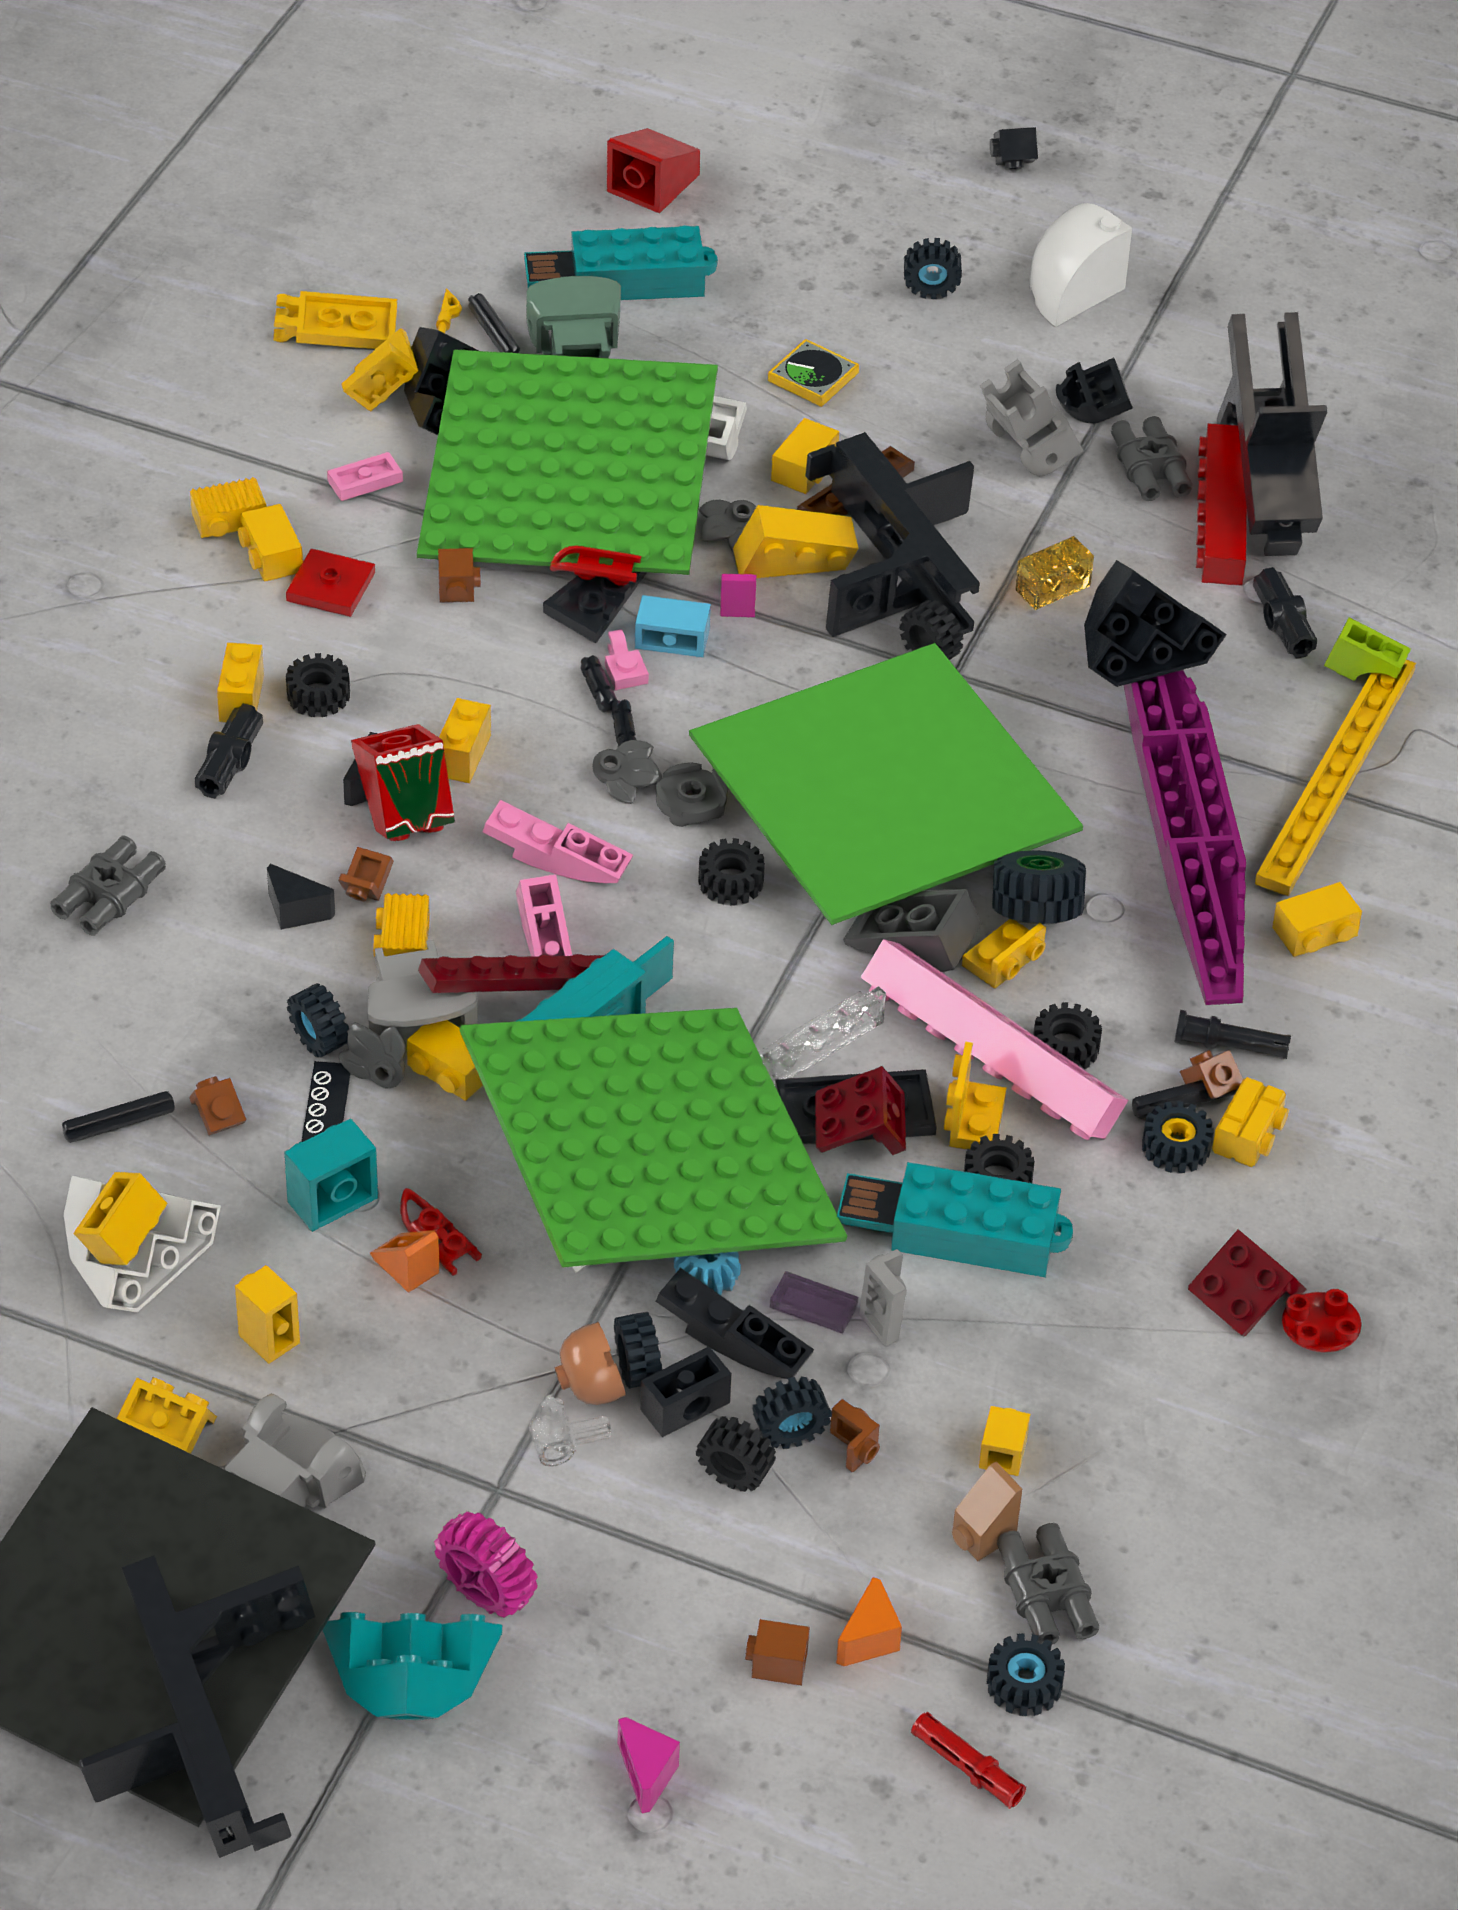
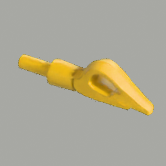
(447, 311)

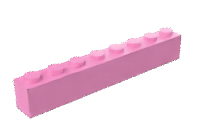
(996, 1040)

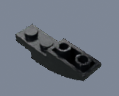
(737, 1334)

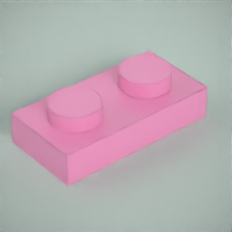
(365, 476)

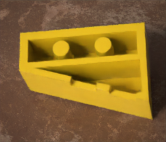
(794, 543)

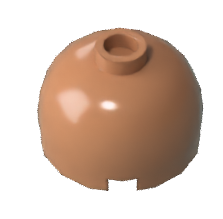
(589, 1367)

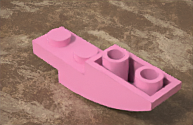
(562, 852)

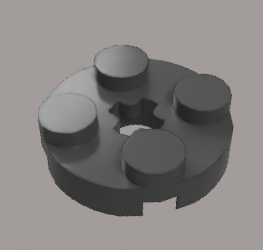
(691, 809)

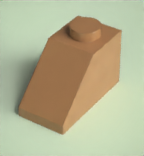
(987, 1512)

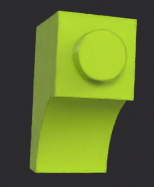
(1365, 651)

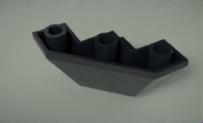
(428, 386)
(1142, 631)

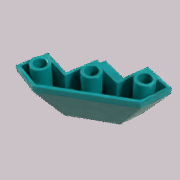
(410, 1664)

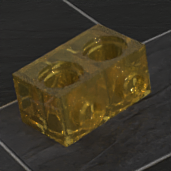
(1054, 572)

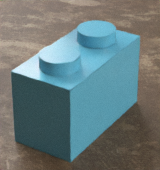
(672, 626)

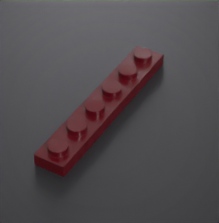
(502, 973)

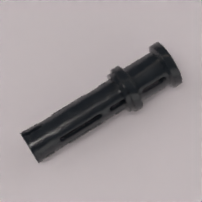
(1213, 1033)

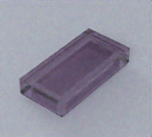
(814, 1302)

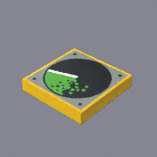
(813, 372)

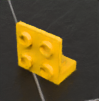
(382, 371)
(975, 1105)

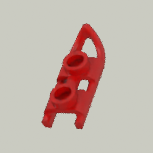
(589, 567)
(453, 1243)

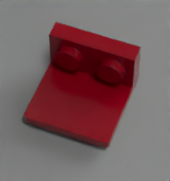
(861, 1108)
(1243, 1283)

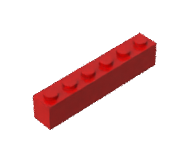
(1222, 508)

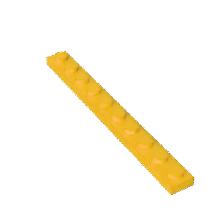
(1331, 780)

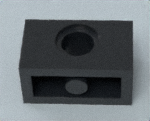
(685, 1391)

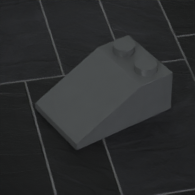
(927, 923)

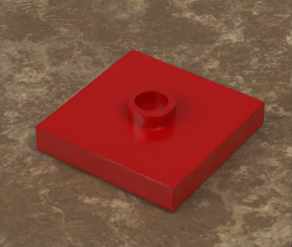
(330, 582)

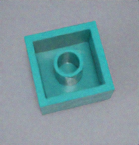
(331, 1174)

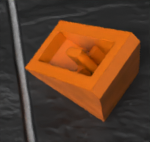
(410, 1258)
(871, 1628)

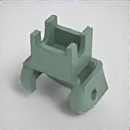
(579, 313)

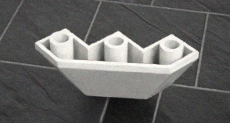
(177, 1240)

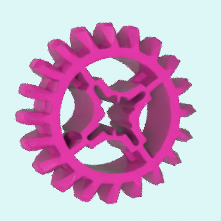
(486, 1564)

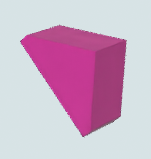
(738, 595)
(649, 1760)

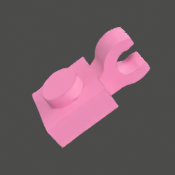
(624, 667)

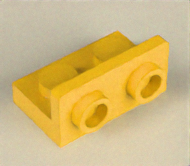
(1005, 952)
(165, 1414)

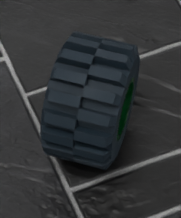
(1038, 887)

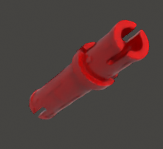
(982, 1770)

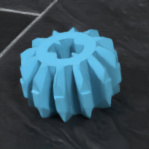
(714, 1270)

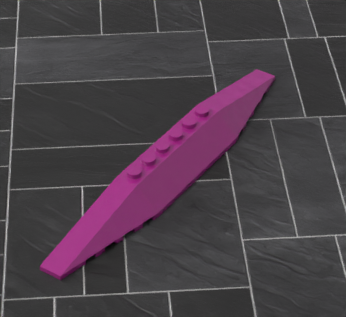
(1193, 828)

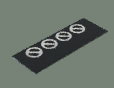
(326, 1098)

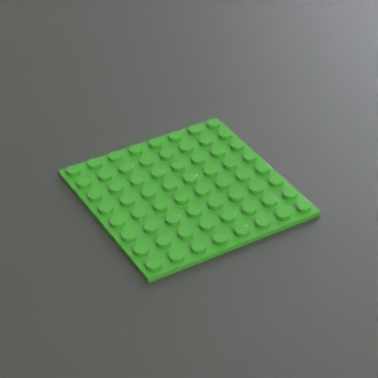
(569, 456)
(884, 782)
(651, 1136)

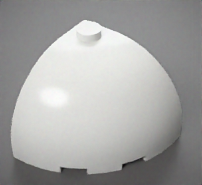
(1079, 262)

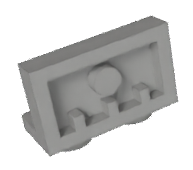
(884, 1296)

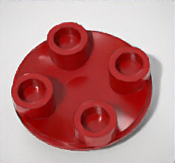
(1321, 1320)

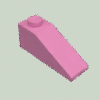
(543, 916)

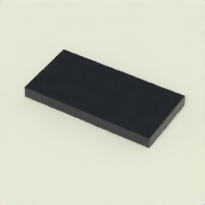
(800, 1102)

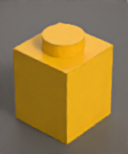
(1004, 1439)

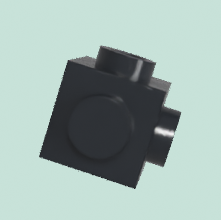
(1014, 147)

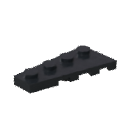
(589, 604)

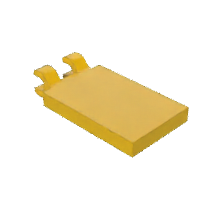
(335, 319)

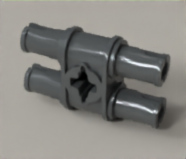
(1151, 458)
(108, 885)
(1047, 1584)

